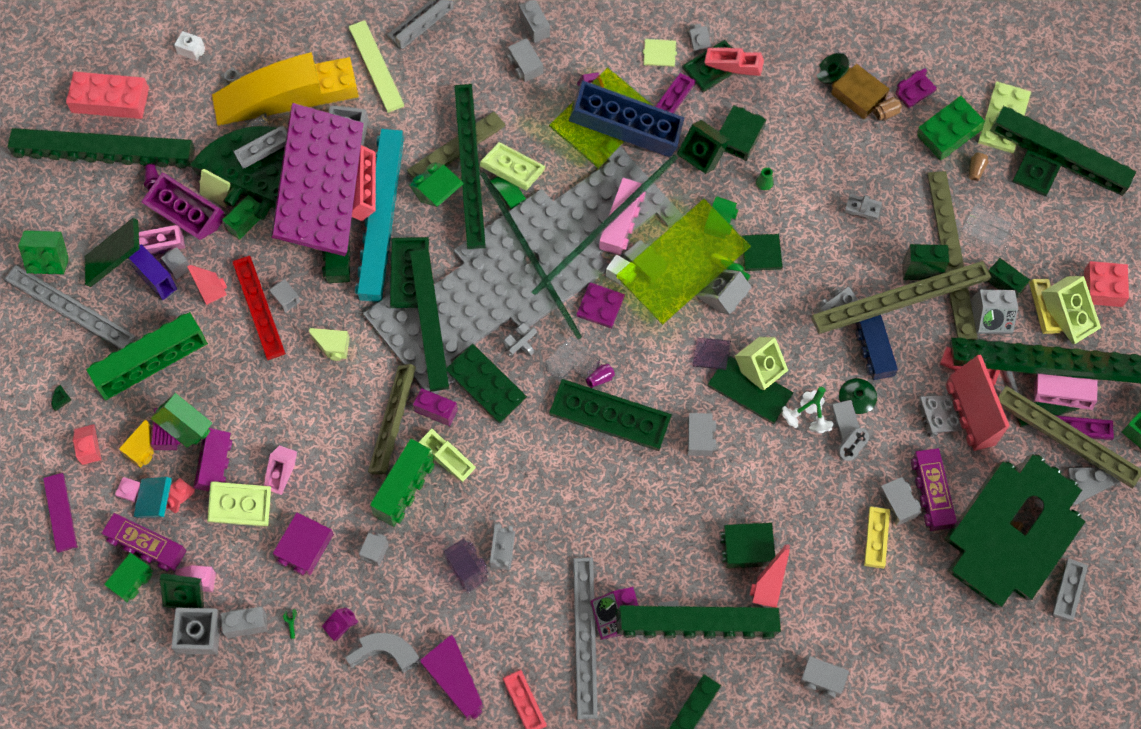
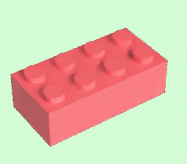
(107, 95)

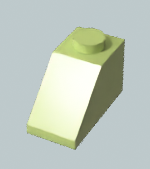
(331, 342)

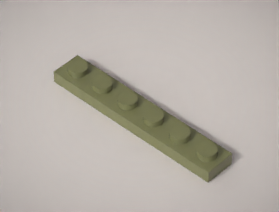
(450, 150)
(392, 419)

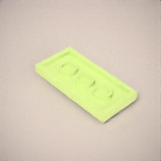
(1010, 97)

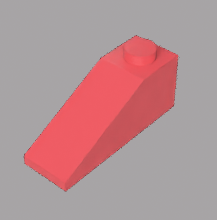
(208, 284)
(770, 581)

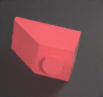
(86, 445)

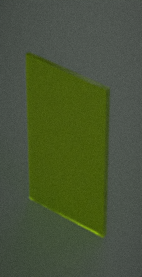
(683, 261)

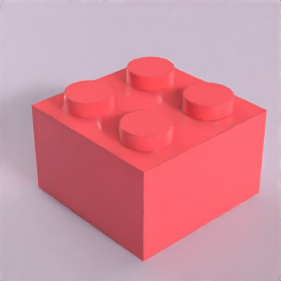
(1107, 283)

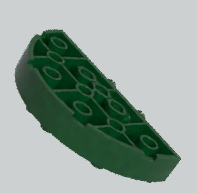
(257, 180)

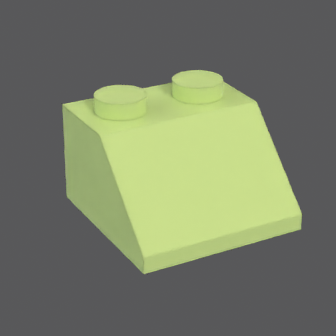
(762, 362)

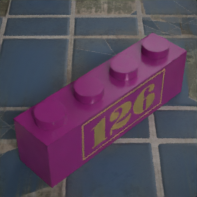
(934, 489)
(143, 542)

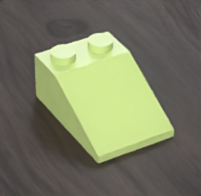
(1072, 307)

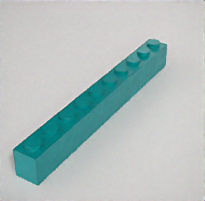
(380, 222)

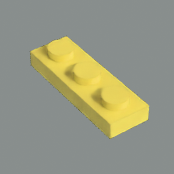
(1047, 322)
(877, 537)

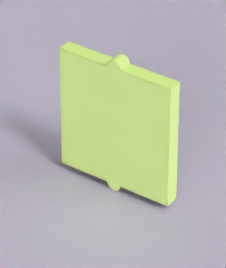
(659, 52)
(214, 187)

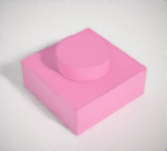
(128, 489)

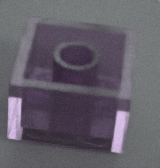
(465, 565)

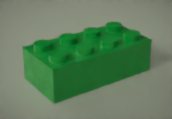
(402, 483)

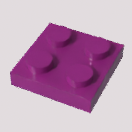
(600, 305)

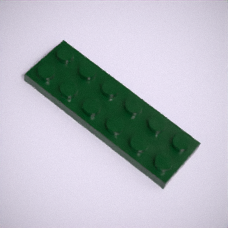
(610, 414)

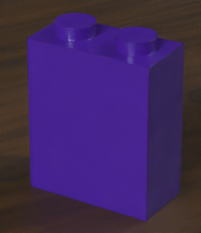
(152, 273)

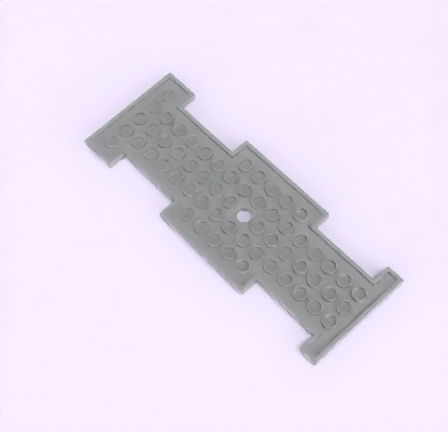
(498, 281)

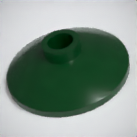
(833, 68)
(863, 403)

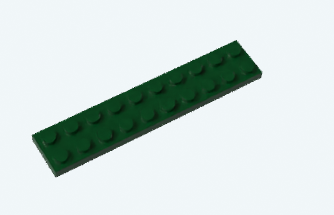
(1048, 360)

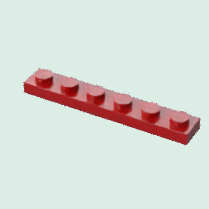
(259, 308)

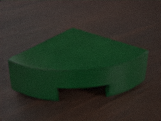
(59, 398)

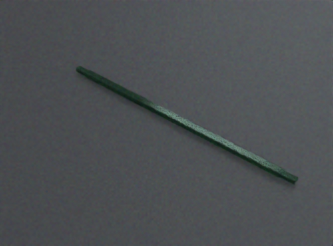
(581, 247)
(530, 254)

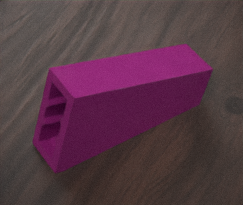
(451, 674)

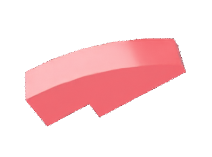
(735, 61)

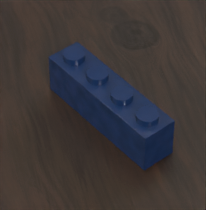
(876, 348)

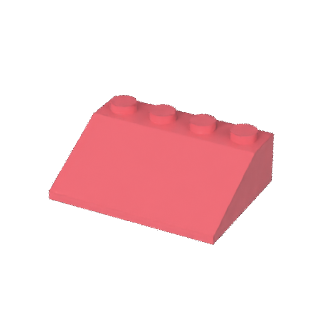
(977, 404)

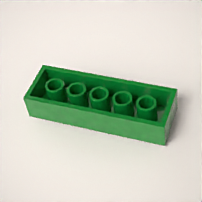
(146, 356)

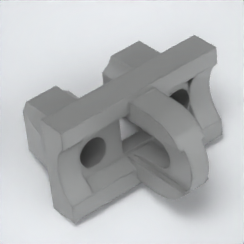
(869, 207)
(513, 345)

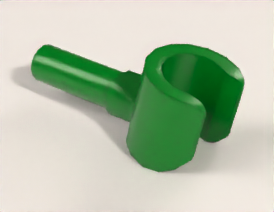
(290, 621)

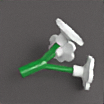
(810, 403)

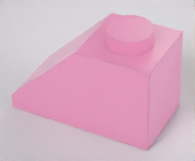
(280, 468)
(206, 573)

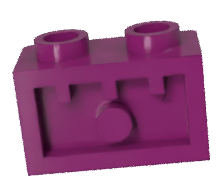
(915, 88)

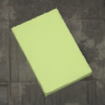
(512, 166)
(239, 504)

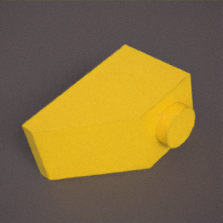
(138, 447)

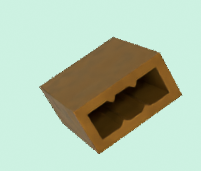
(859, 91)

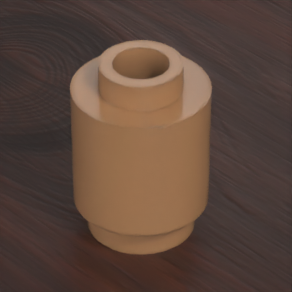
(887, 109)

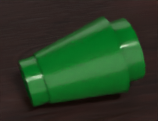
(765, 179)

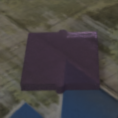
(711, 353)

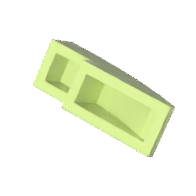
(447, 455)

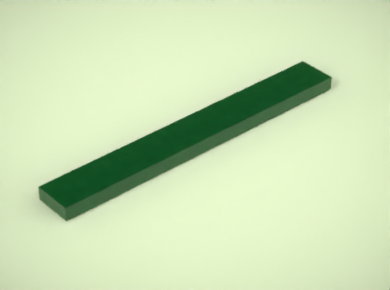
(429, 320)

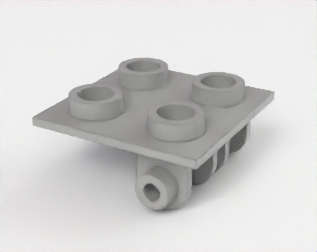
(939, 414)

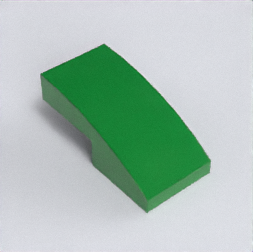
(509, 192)

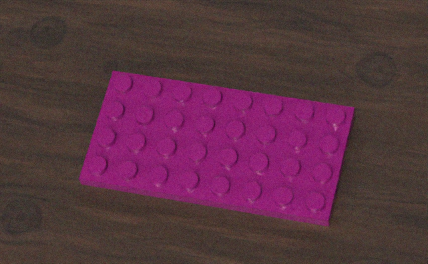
(317, 180)

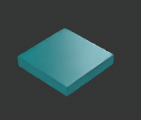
(152, 497)

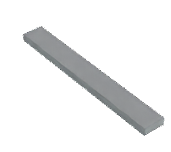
(69, 308)
(585, 639)

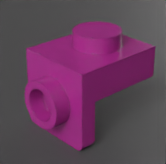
(339, 623)

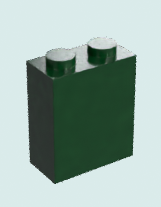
(743, 130)
(925, 261)
(747, 545)

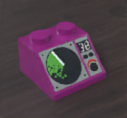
(605, 609)

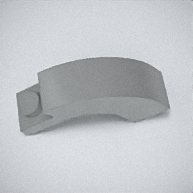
(384, 644)

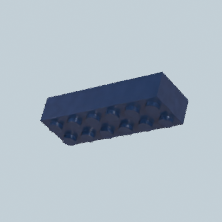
(626, 119)

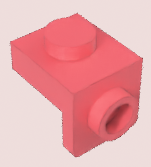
(178, 494)

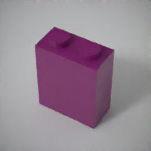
(302, 544)

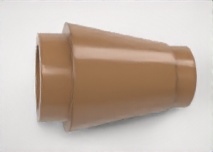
(977, 166)

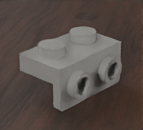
(838, 298)

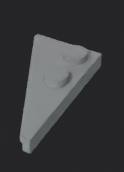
(1090, 481)

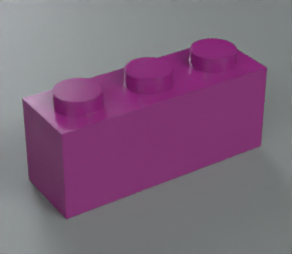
(212, 459)

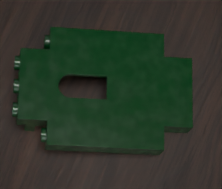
(998, 556)

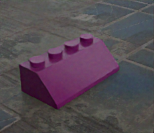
(183, 207)

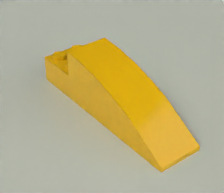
(283, 83)

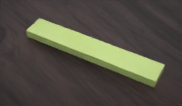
(376, 66)

